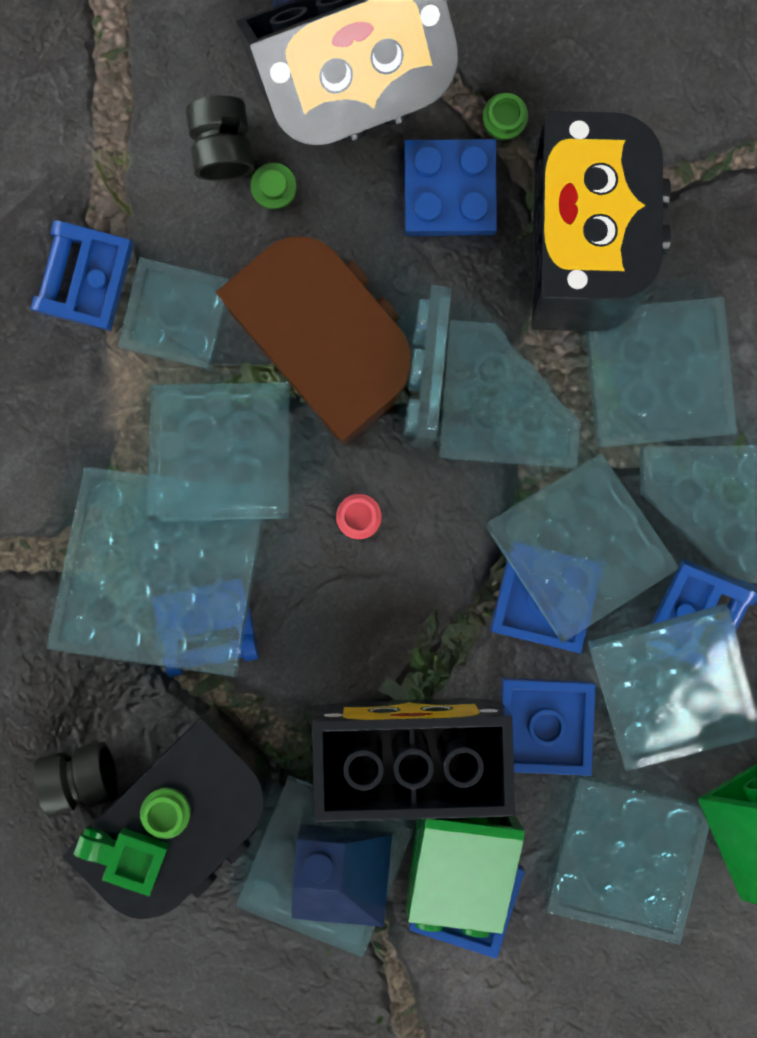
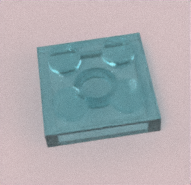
(173, 314)

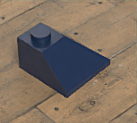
(341, 875)

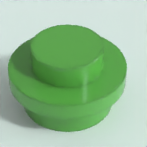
(505, 116)
(273, 186)
(165, 813)

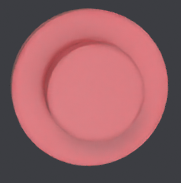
(358, 516)

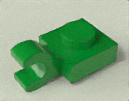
(130, 860)

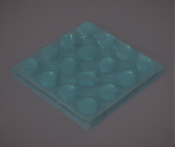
(152, 587)

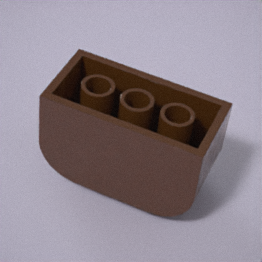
(323, 332)

